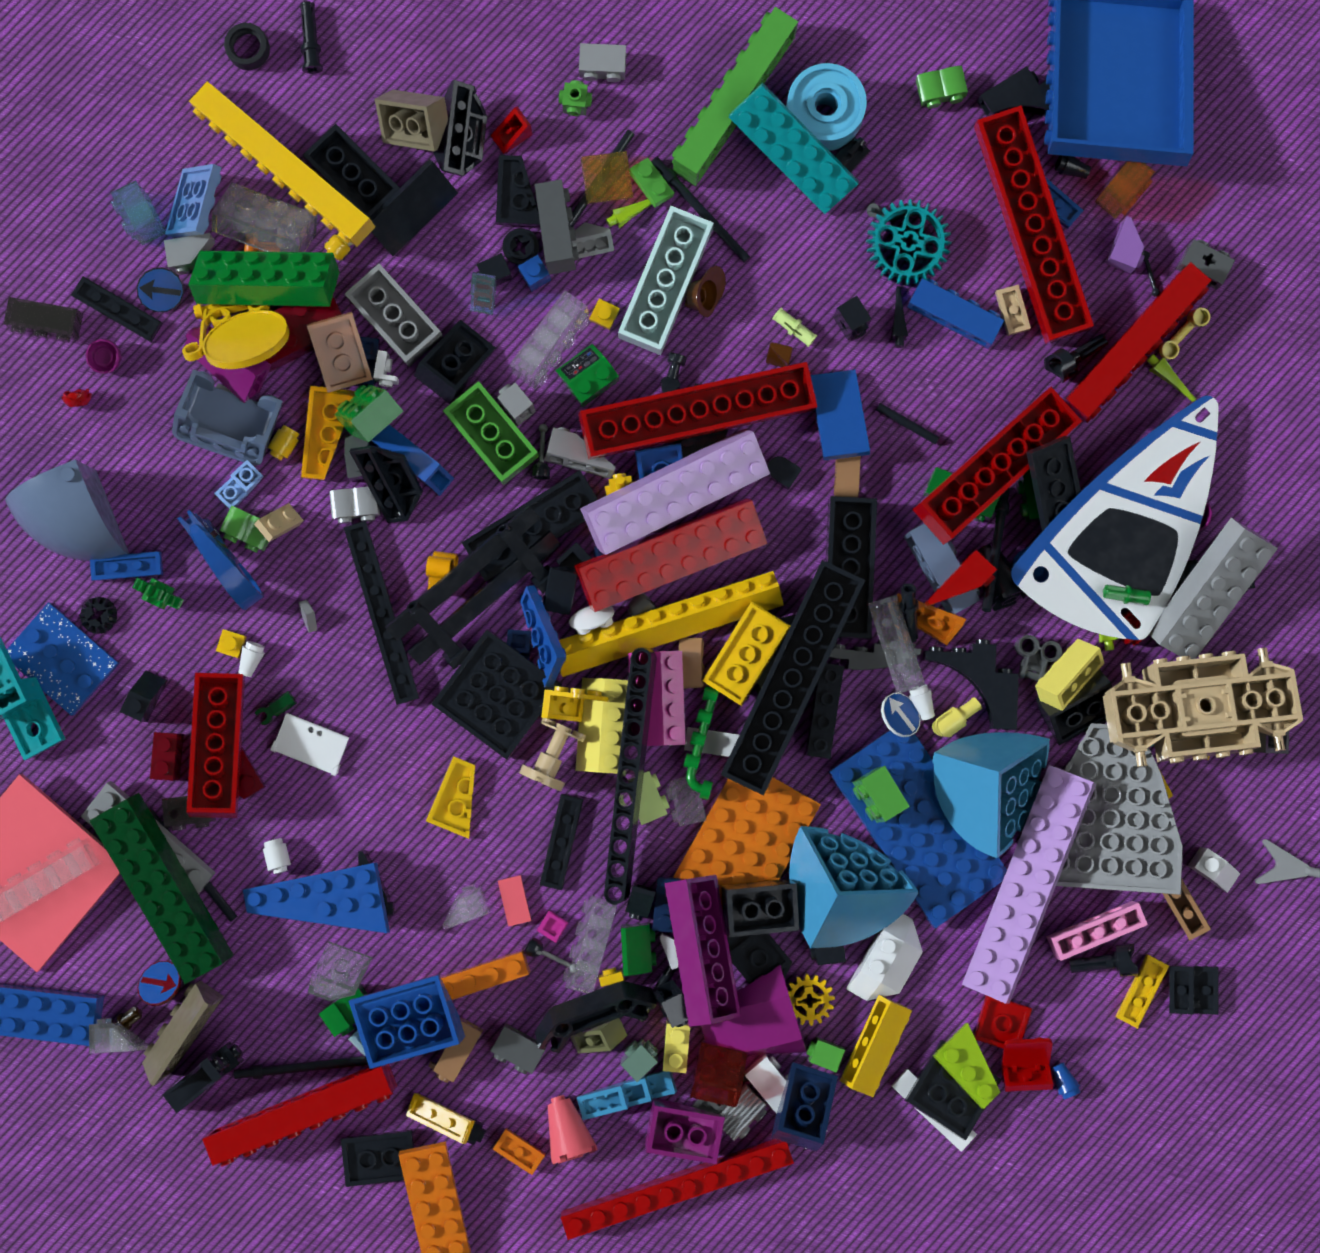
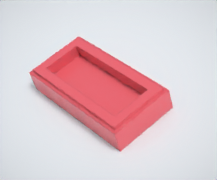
(514, 900)

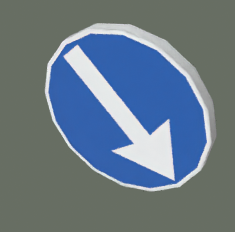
(900, 715)

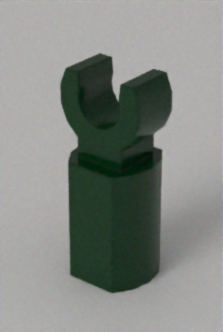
(277, 707)

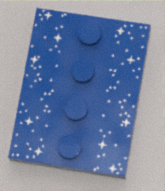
(61, 658)

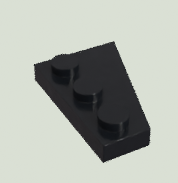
(514, 194)

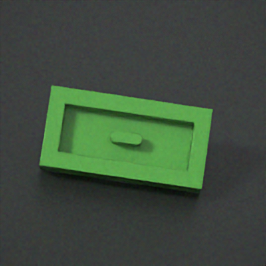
(651, 182)

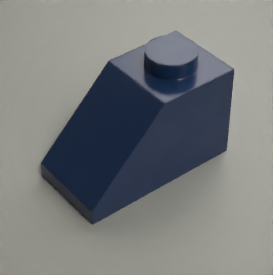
(661, 909)

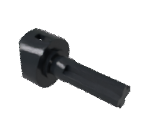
(1065, 364)
(1120, 960)

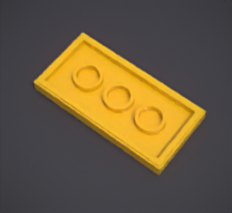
(746, 653)

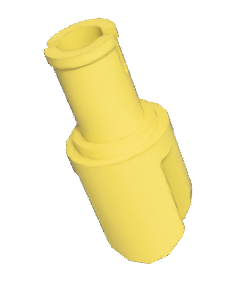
(955, 718)

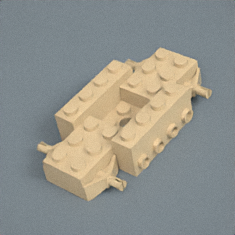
(1168, 711)

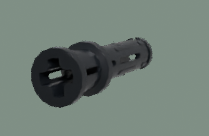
(310, 47)

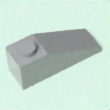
(570, 451)

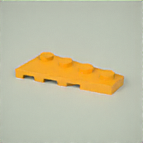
(322, 431)

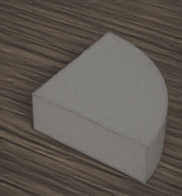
(308, 615)

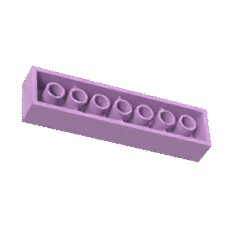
(675, 491)

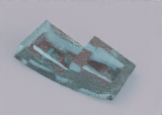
(483, 293)

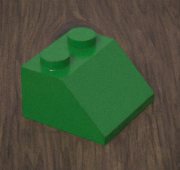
(636, 948)

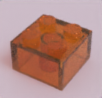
(1125, 188)

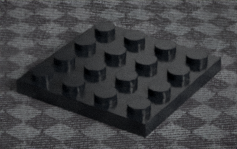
(495, 694)

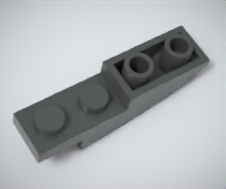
(862, 659)

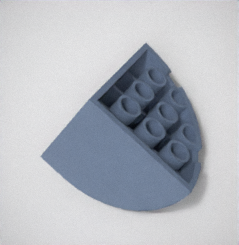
(68, 513)

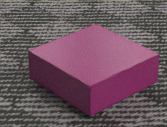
(552, 926)

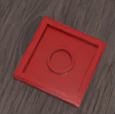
(1001, 1022)

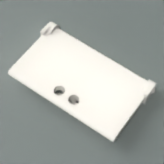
(309, 747)

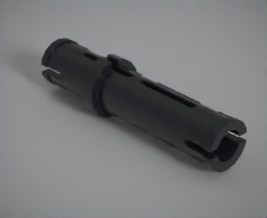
(909, 607)

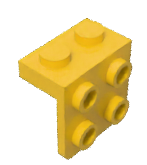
(567, 705)

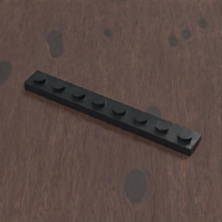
(381, 612)

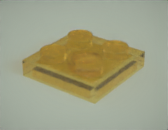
(606, 177)

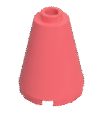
(567, 1132)

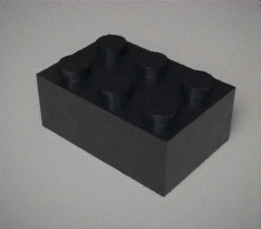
(760, 907)

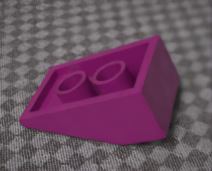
(684, 1132)

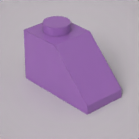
(1126, 248)

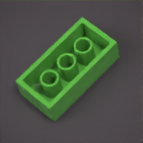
(491, 433)

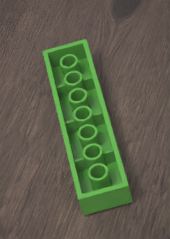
(751, 70)

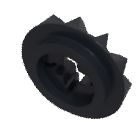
(523, 236)
(108, 618)

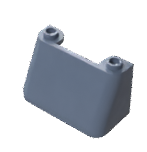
(223, 422)

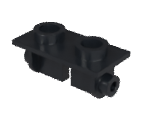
(852, 153)

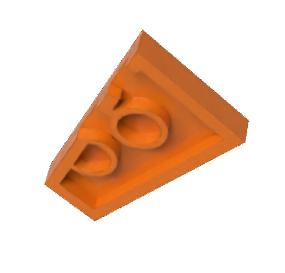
(937, 622)

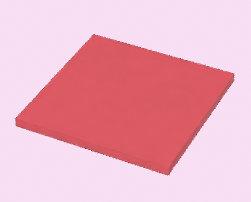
(29, 832)

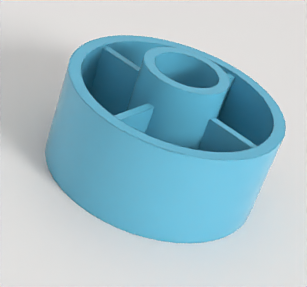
(834, 87)

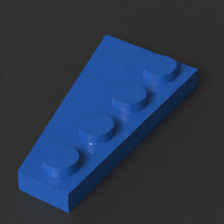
(543, 635)

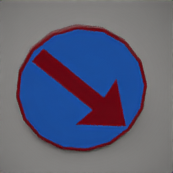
(159, 983)

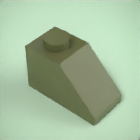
(600, 1038)

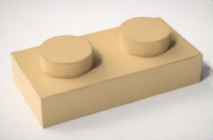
(1012, 310)
(278, 522)

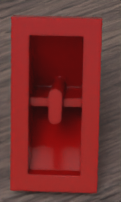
(512, 131)

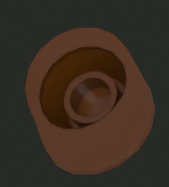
(706, 292)

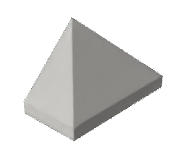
(592, 240)

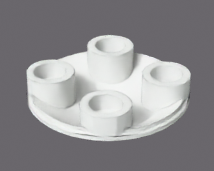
(587, 619)

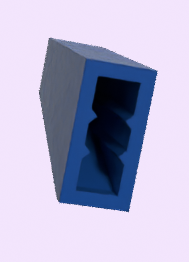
(423, 465)

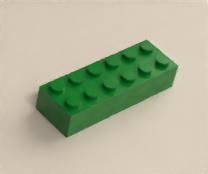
(264, 278)

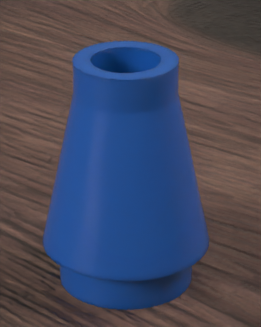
(1065, 1081)

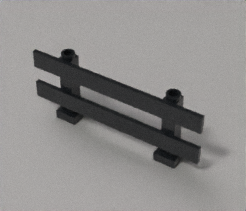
(441, 634)

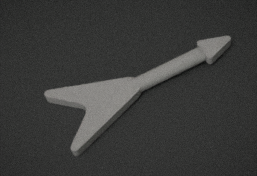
(1285, 866)

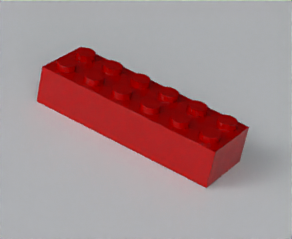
(215, 745)

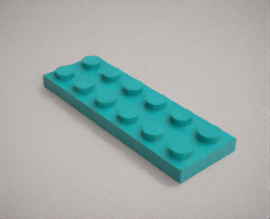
(793, 148)

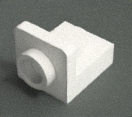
(382, 366)

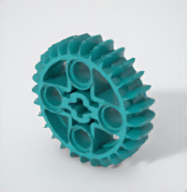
(898, 245)

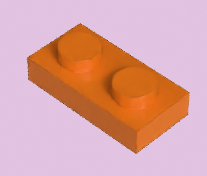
(519, 1151)

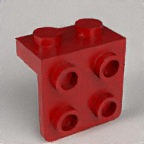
(1027, 1064)

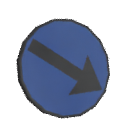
(160, 289)

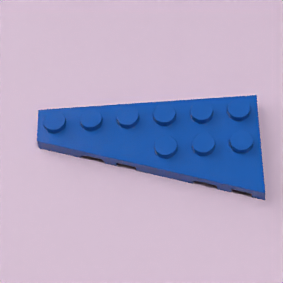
(333, 898)

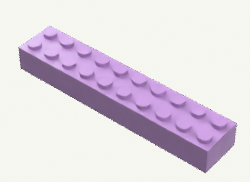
(1029, 884)

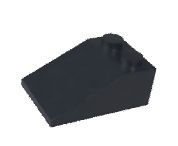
(454, 361)

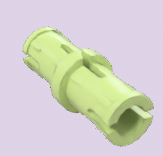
(794, 327)

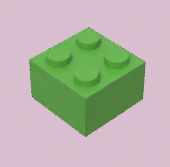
(880, 795)

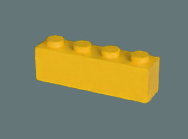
(875, 1046)

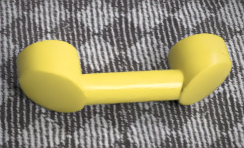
(1196, 318)

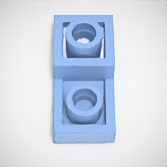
(240, 484)

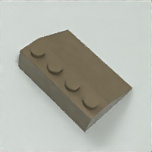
(180, 1032)

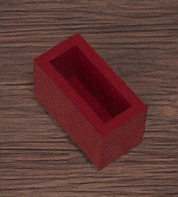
(166, 756)

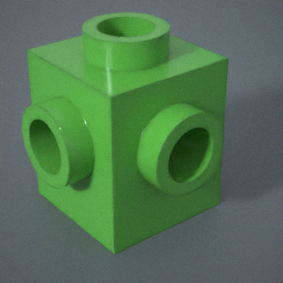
(578, 105)

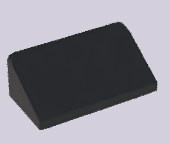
(560, 590)

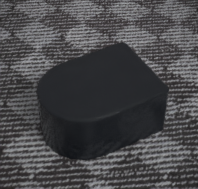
(783, 471)

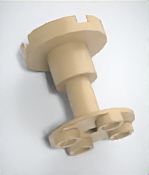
(548, 763)

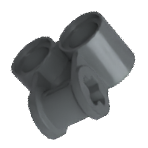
(1036, 658)

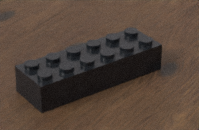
(852, 548)

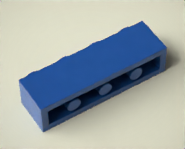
(955, 313)

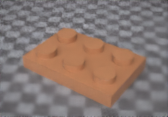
(339, 352)

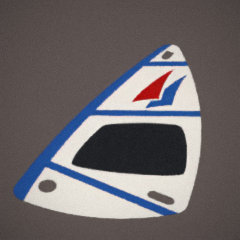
(1127, 529)

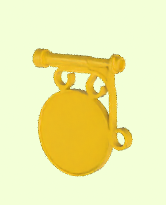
(237, 339)

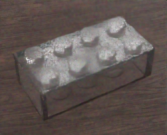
(263, 221)
(550, 340)

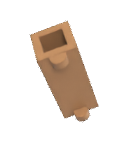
(455, 1056)

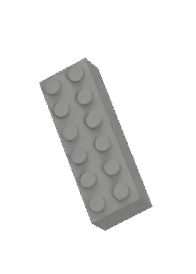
(1212, 589)

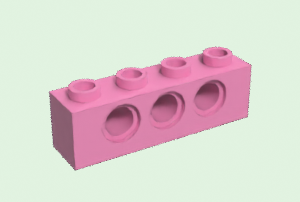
(1097, 930)

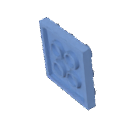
(193, 201)

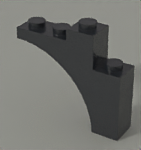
(1014, 91)
(978, 666)
(204, 1076)

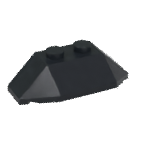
(465, 131)
(389, 481)

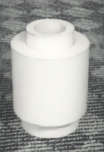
(276, 856)

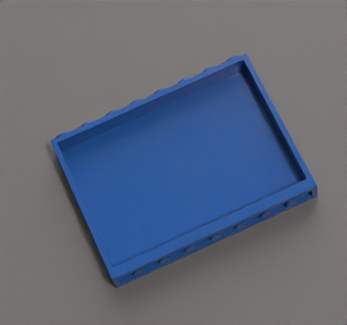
(1121, 80)

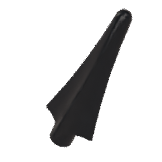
(899, 328)

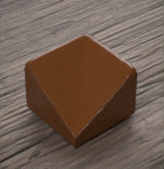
(778, 354)

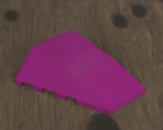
(765, 1022)

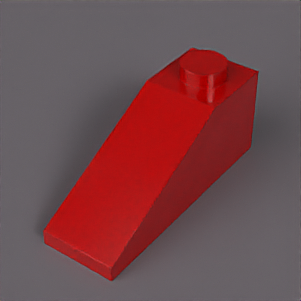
(967, 577)

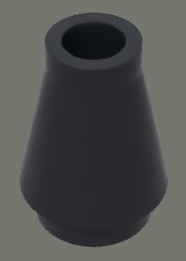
(1072, 167)

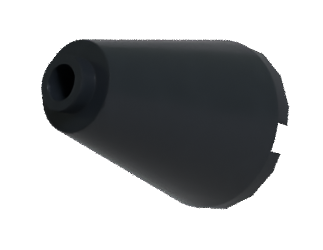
(1005, 589)

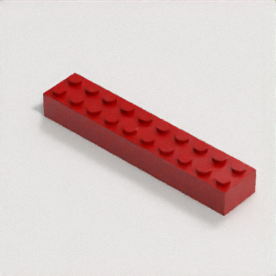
(1033, 224)
(697, 410)

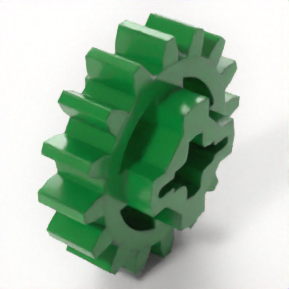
(158, 593)

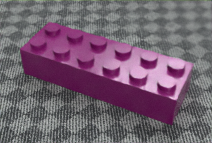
(702, 950)

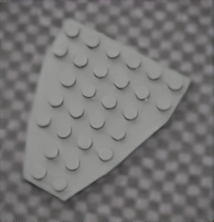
(1128, 826)

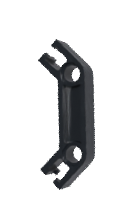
(593, 1010)

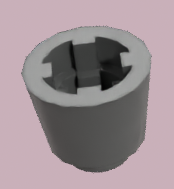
(640, 604)

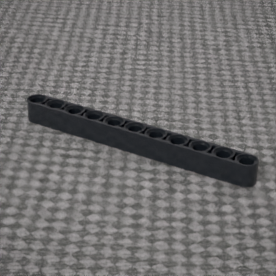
(624, 786)

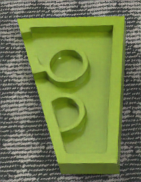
(968, 1066)

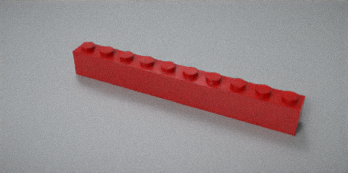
(675, 1188)

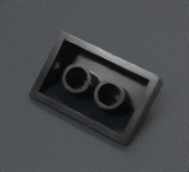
(1083, 710)

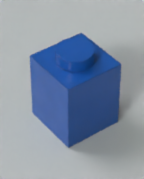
(534, 273)

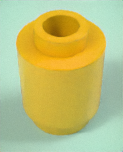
(283, 443)

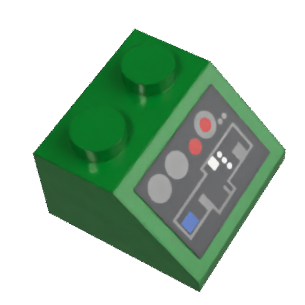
(588, 375)

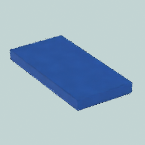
(840, 415)

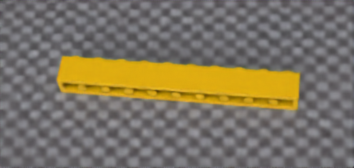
(282, 164)
(669, 623)

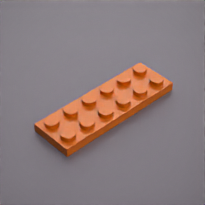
(434, 1199)

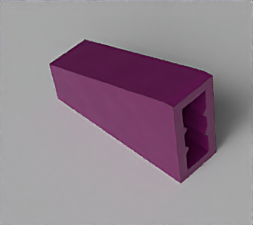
(241, 382)

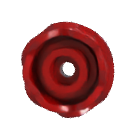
(76, 398)

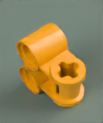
(439, 565)

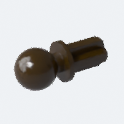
(129, 1018)

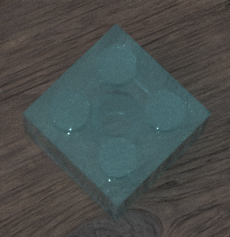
(138, 213)

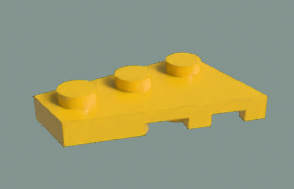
(454, 799)

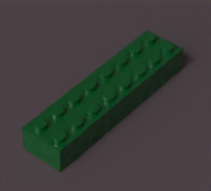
(161, 888)

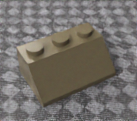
(411, 119)

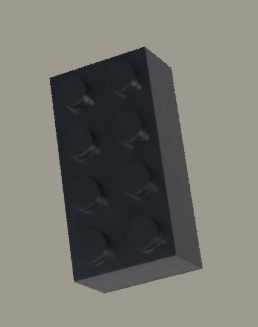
(350, 171)

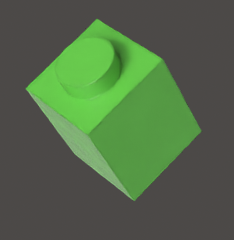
(825, 1054)

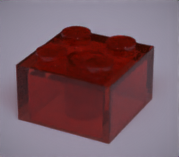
(718, 1074)

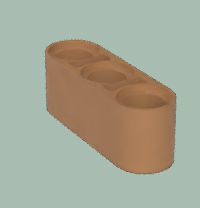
(847, 477)

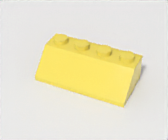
(602, 726)

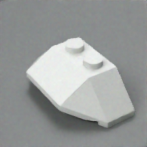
(887, 961)

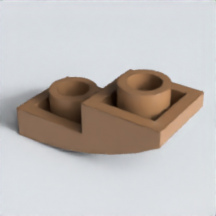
(692, 662)

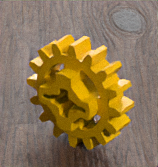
(820, 998)

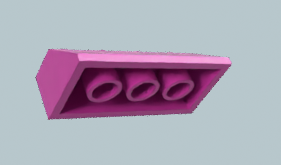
(667, 706)

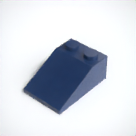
(805, 1107)

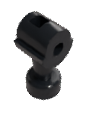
(671, 381)

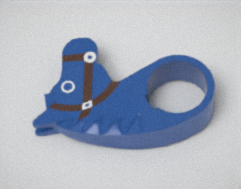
(222, 562)

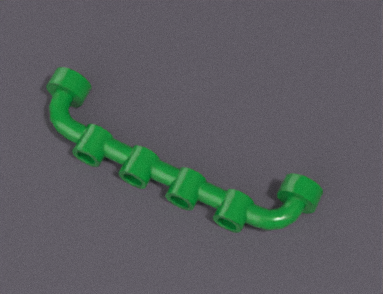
(698, 740)

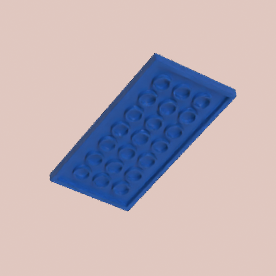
(920, 838)

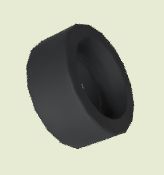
(238, 31)

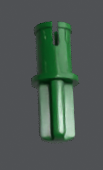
(1127, 594)

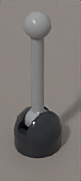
(541, 470)
(535, 948)

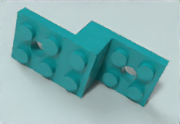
(24, 704)

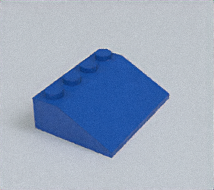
(406, 1021)

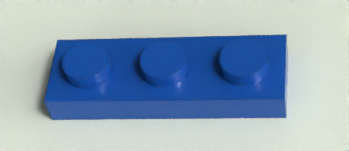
(127, 566)

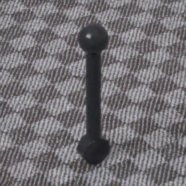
(1155, 292)

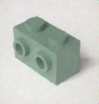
(639, 1058)

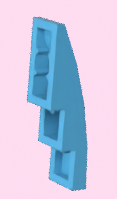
(626, 1094)

